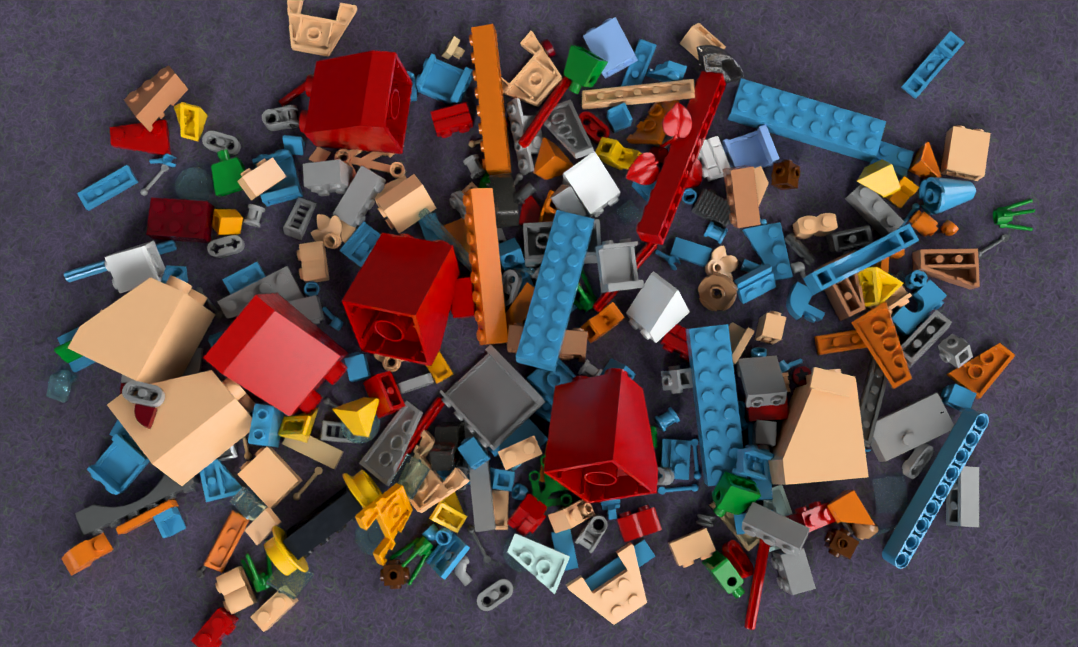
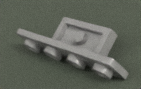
(518, 126)

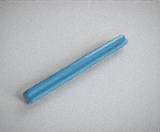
(99, 267)

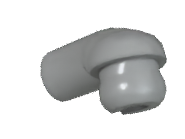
(460, 571)

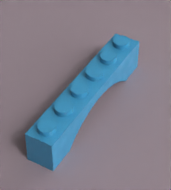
(861, 259)

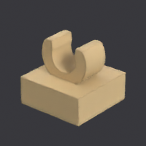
(453, 49)

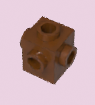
(785, 175)
(840, 543)
(402, 574)

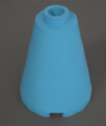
(944, 193)

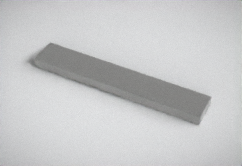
(481, 493)

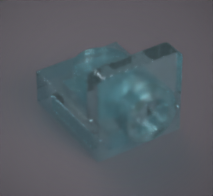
(60, 385)

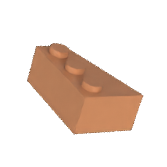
(155, 96)
(742, 196)
(949, 265)
(845, 295)

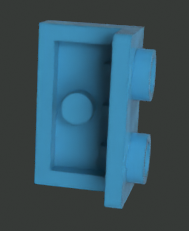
(753, 462)

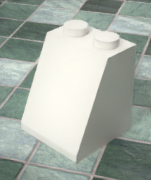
(592, 185)
(135, 266)
(656, 308)

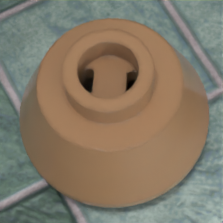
(864, 531)

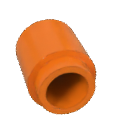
(923, 223)

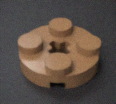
(721, 282)

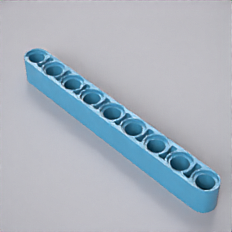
(935, 487)

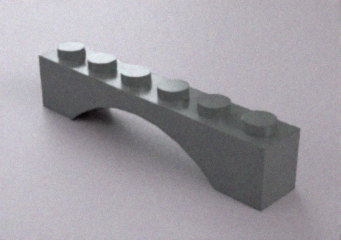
(98, 517)

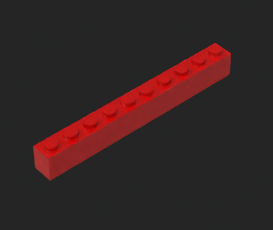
(681, 160)

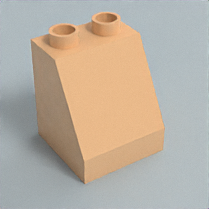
(147, 331)
(191, 425)
(819, 438)

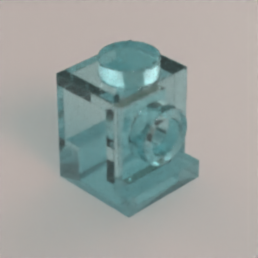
(248, 504)

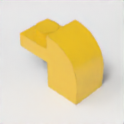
(614, 154)

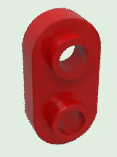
(594, 127)
(738, 558)

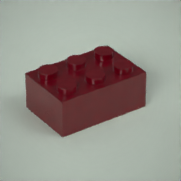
(180, 220)

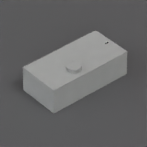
(536, 240)
(910, 427)

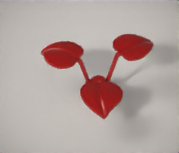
(644, 167)

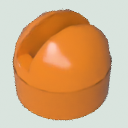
(949, 228)

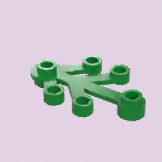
(551, 486)

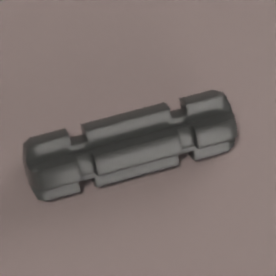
(799, 248)

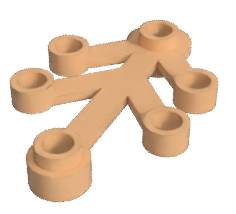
(367, 161)

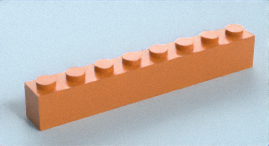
(491, 100)
(485, 266)

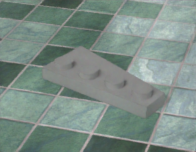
(568, 129)
(277, 282)
(391, 445)

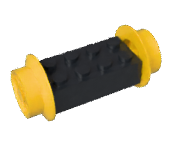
(291, 547)

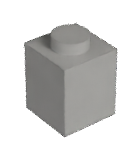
(764, 434)

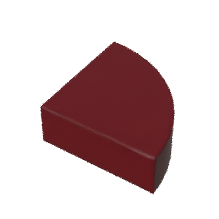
(145, 415)

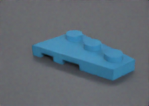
(771, 248)

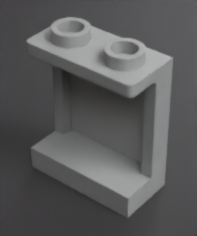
(617, 266)
(762, 381)

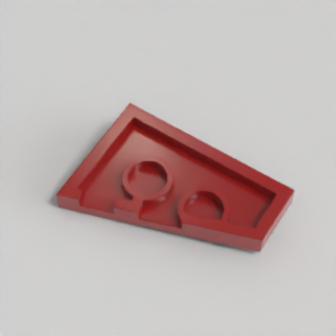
(138, 138)

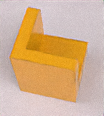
(900, 197)
(227, 221)

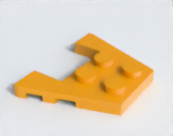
(392, 512)

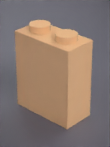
(965, 153)
(404, 204)
(269, 476)

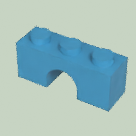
(928, 298)

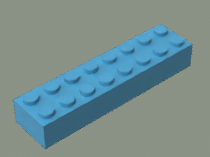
(807, 120)
(555, 291)
(715, 400)

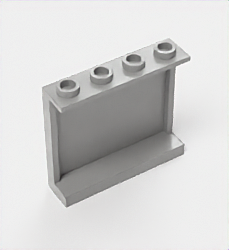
(493, 399)

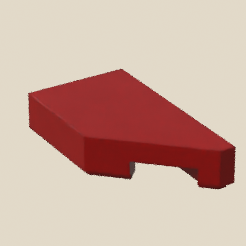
(530, 211)

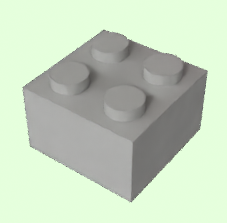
(327, 177)
(793, 572)

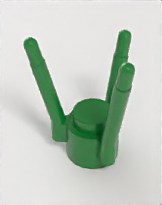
(1004, 215)
(587, 300)
(421, 547)
(257, 580)

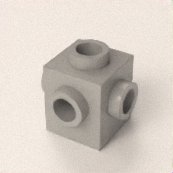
(955, 350)
(676, 379)

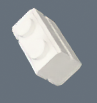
(713, 159)

